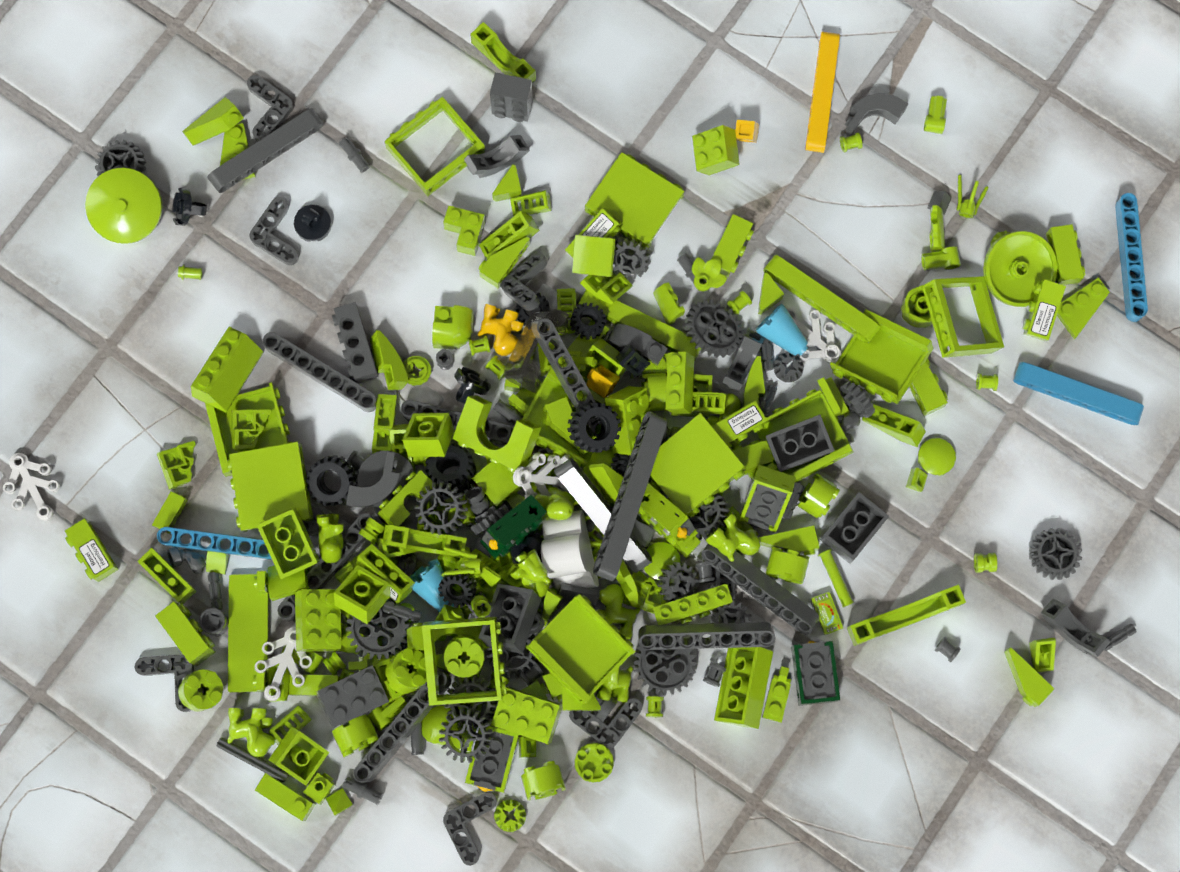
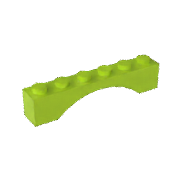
(906, 615)

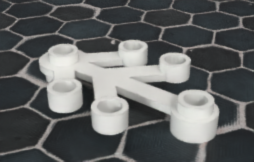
(814, 338)
(523, 476)
(30, 483)
(284, 660)

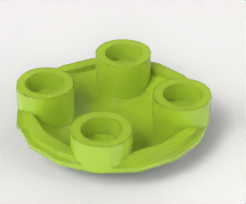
(936, 456)
(661, 555)
(432, 724)
(594, 762)

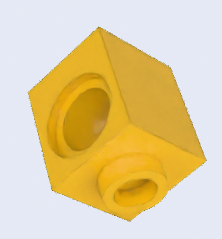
(747, 131)
(602, 381)

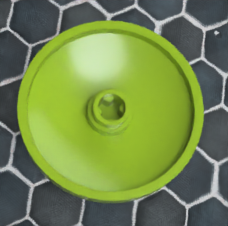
(123, 205)
(1016, 266)

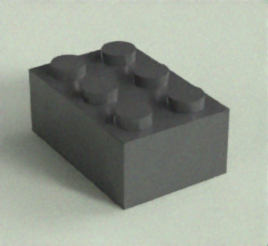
(511, 97)
(800, 443)
(854, 527)
(516, 613)
(352, 696)

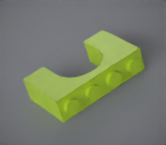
(471, 434)

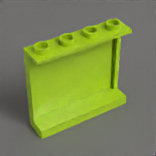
(635, 198)
(887, 362)
(551, 391)
(799, 411)
(274, 430)
(695, 466)
(269, 483)
(580, 648)

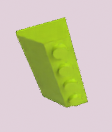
(226, 370)
(743, 686)

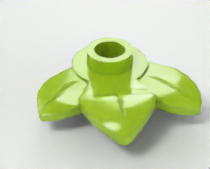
(708, 271)

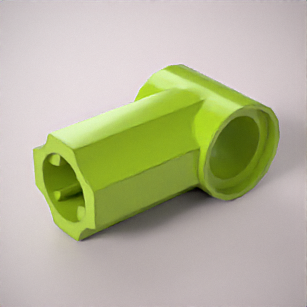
(935, 119)
(946, 258)
(316, 659)
(384, 714)

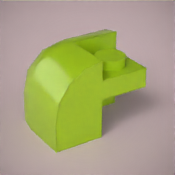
(452, 326)

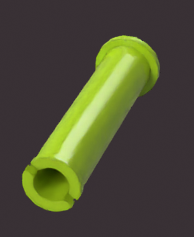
(836, 578)

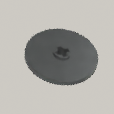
(372, 471)

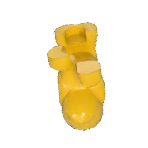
(501, 328)

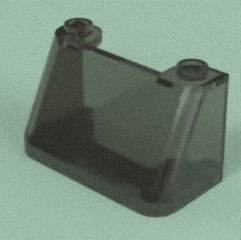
(520, 367)

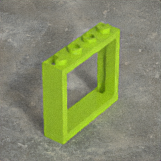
(420, 120)
(943, 323)
(431, 666)

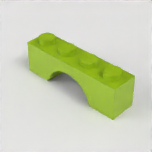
(489, 44)
(422, 541)
(415, 635)

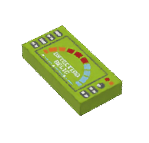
(827, 613)

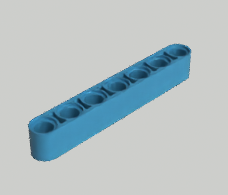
(1128, 265)
(1078, 393)
(216, 540)

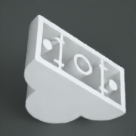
(568, 552)

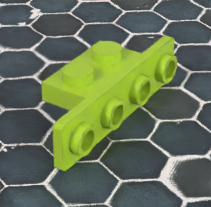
(692, 606)

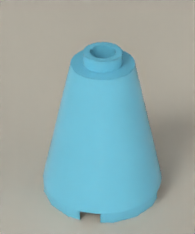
(783, 331)
(427, 584)

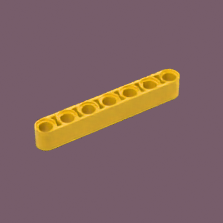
(822, 92)

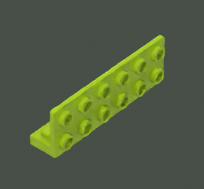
(247, 631)

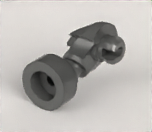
(849, 421)
(195, 561)

